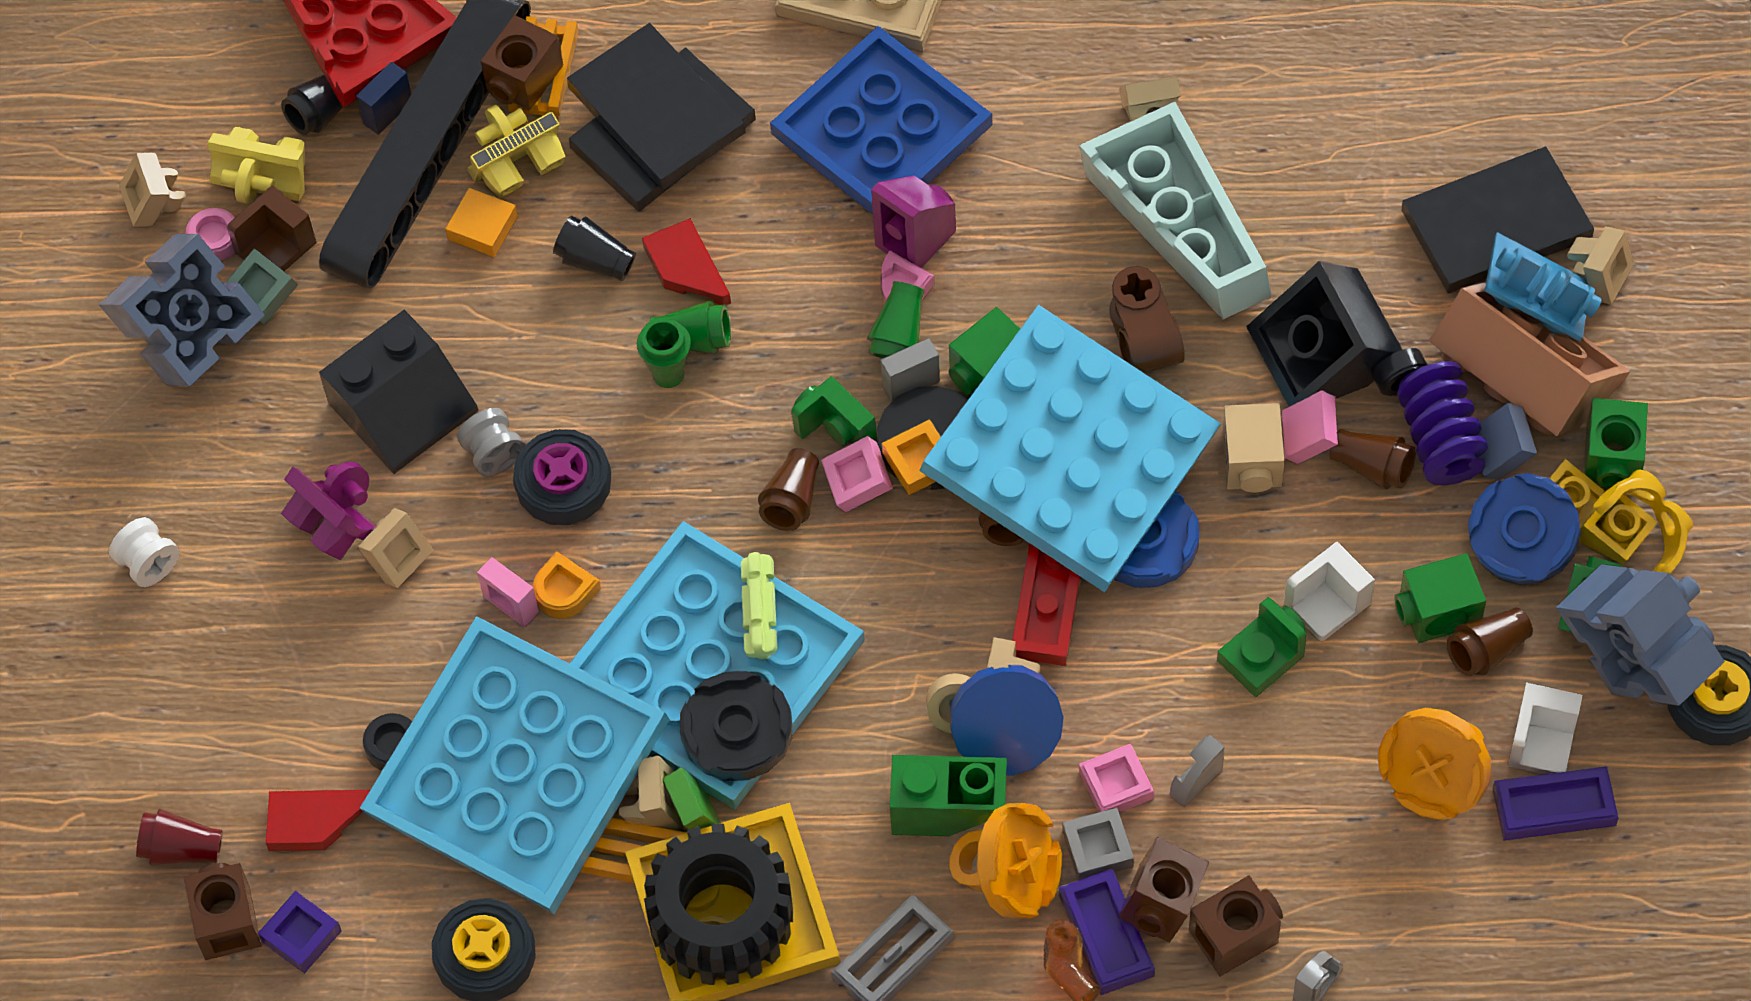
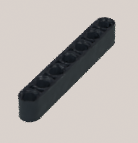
(417, 147)

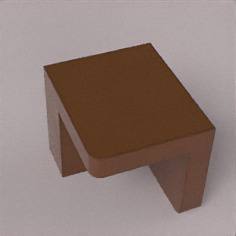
(273, 228)

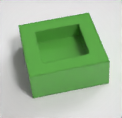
(690, 800)

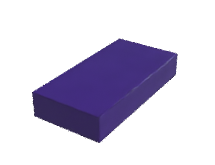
(1555, 803)
(1109, 944)

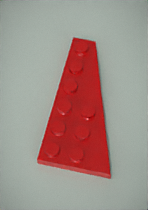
(363, 36)

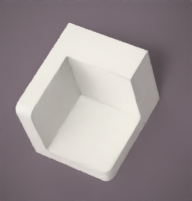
(1329, 591)
(1545, 729)

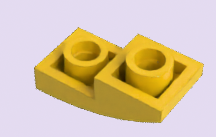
(1616, 531)

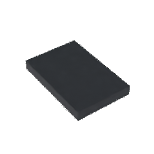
(656, 105)
(616, 165)
(1517, 198)

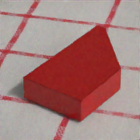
(685, 262)
(310, 818)

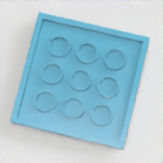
(1070, 448)
(687, 626)
(515, 764)

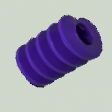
(1442, 423)

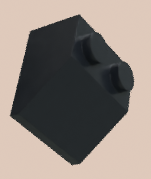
(1323, 334)
(397, 391)

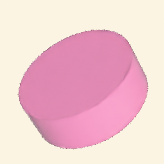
(212, 228)

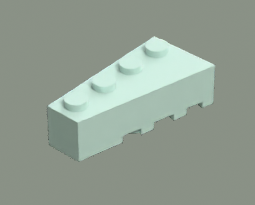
(1177, 204)

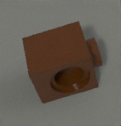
(521, 45)
(1175, 875)
(228, 931)
(1230, 947)

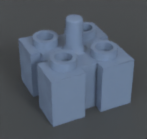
(182, 309)
(1642, 632)

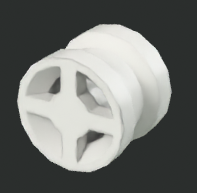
(144, 552)

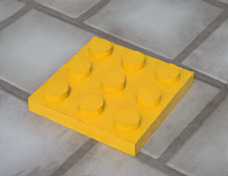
(811, 938)

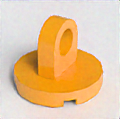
(1435, 763)
(1014, 861)

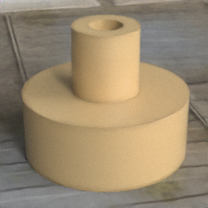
(940, 698)

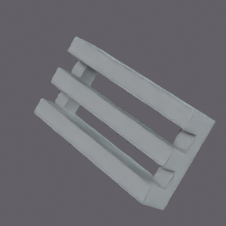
(909, 969)

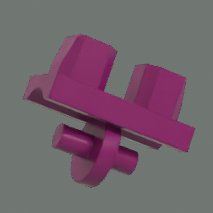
(333, 500)

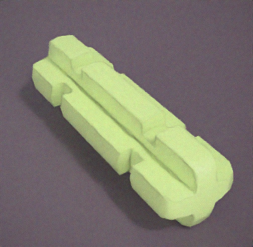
(759, 606)

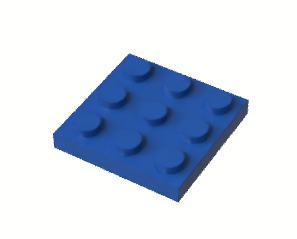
(880, 119)

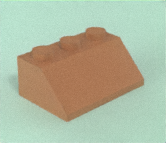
(1526, 361)

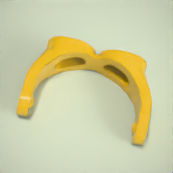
(1674, 532)

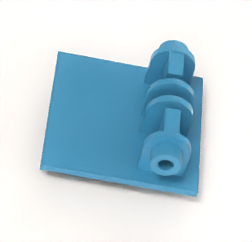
(1540, 288)

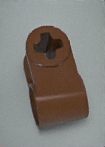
(1143, 321)

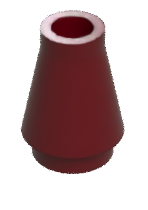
(175, 840)

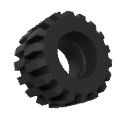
(712, 861)

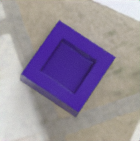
(299, 932)

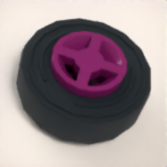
(556, 457)

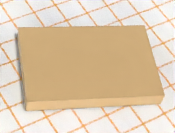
(903, 19)

